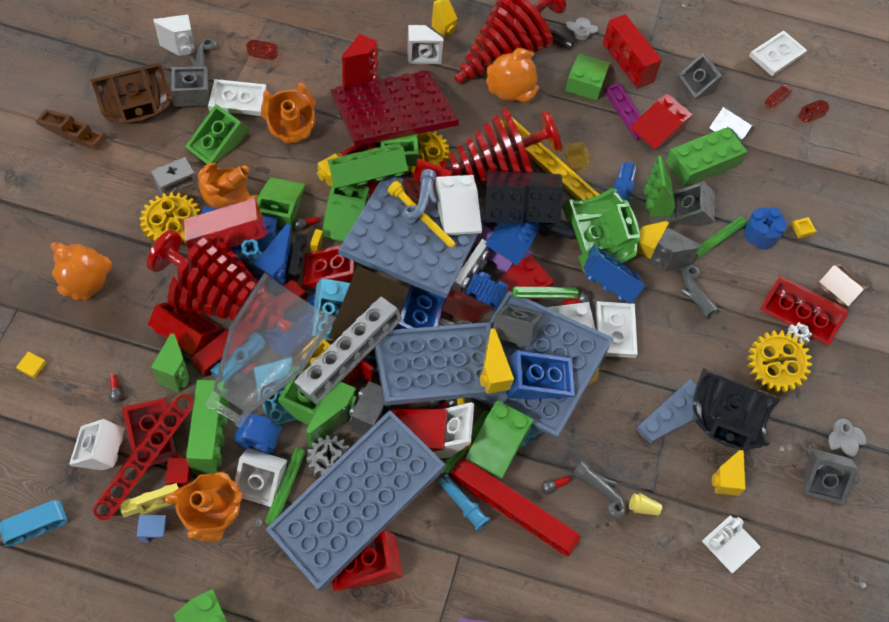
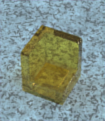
(577, 155)

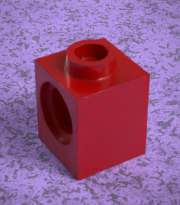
(178, 471)

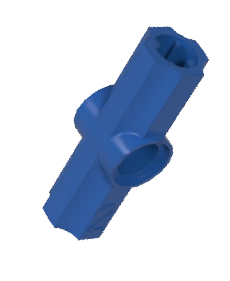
(624, 181)

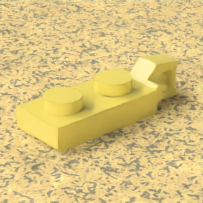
(147, 501)

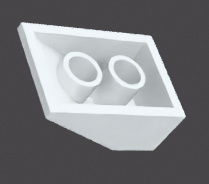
(458, 204)
(457, 429)

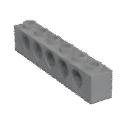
(338, 359)

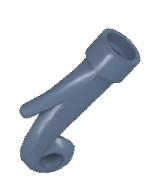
(426, 191)

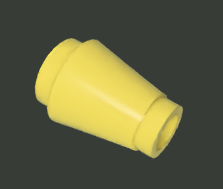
(644, 505)

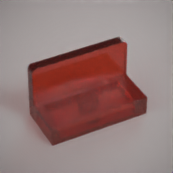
(463, 306)

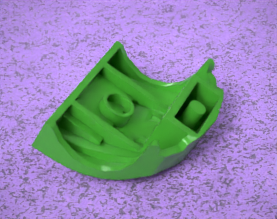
(604, 223)

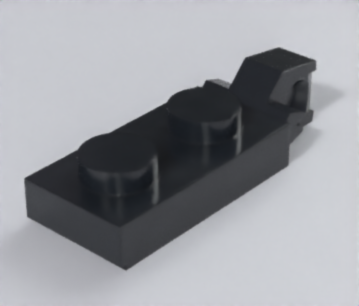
(297, 256)

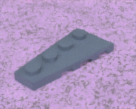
(671, 415)

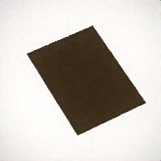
(362, 292)

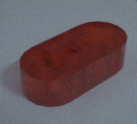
(262, 49)
(778, 96)
(815, 113)
(413, 193)

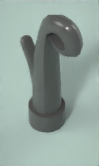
(207, 44)
(707, 308)
(603, 485)

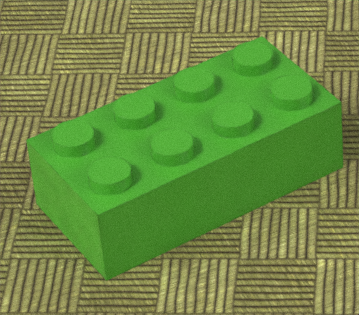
(706, 156)
(368, 165)
(206, 431)

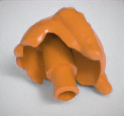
(513, 77)
(289, 113)
(223, 186)
(79, 270)
(207, 505)

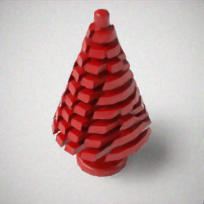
(509, 27)
(507, 148)
(208, 280)

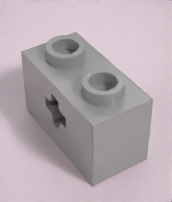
(174, 176)

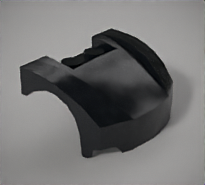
(732, 411)

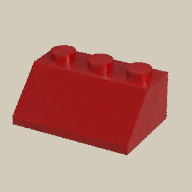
(360, 61)
(190, 328)

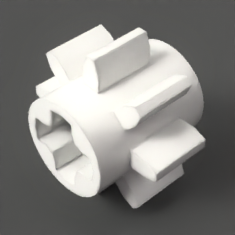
(801, 331)

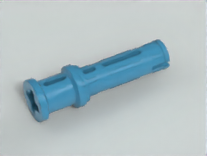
(469, 509)

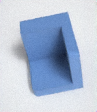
(151, 527)

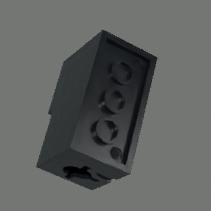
(523, 197)

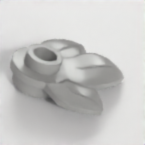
(581, 28)
(846, 440)

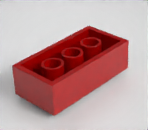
(631, 51)

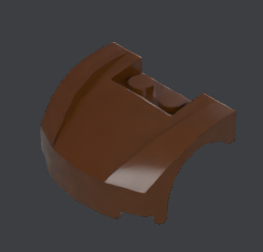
(132, 94)

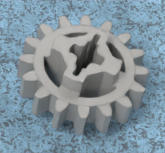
(319, 459)

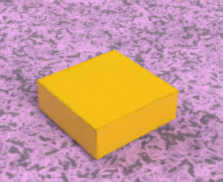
(803, 227)
(316, 241)
(31, 365)

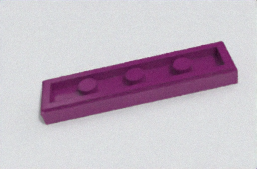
(623, 106)

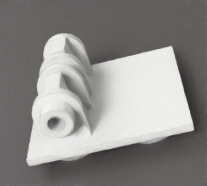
(731, 543)

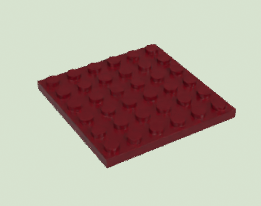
(393, 108)

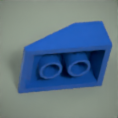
(276, 257)
(540, 376)

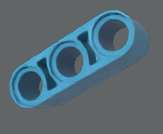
(33, 523)

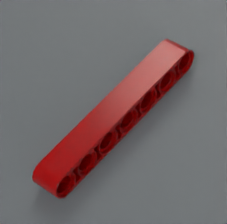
(212, 353)
(141, 466)
(515, 506)

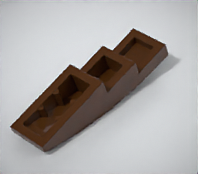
(72, 130)

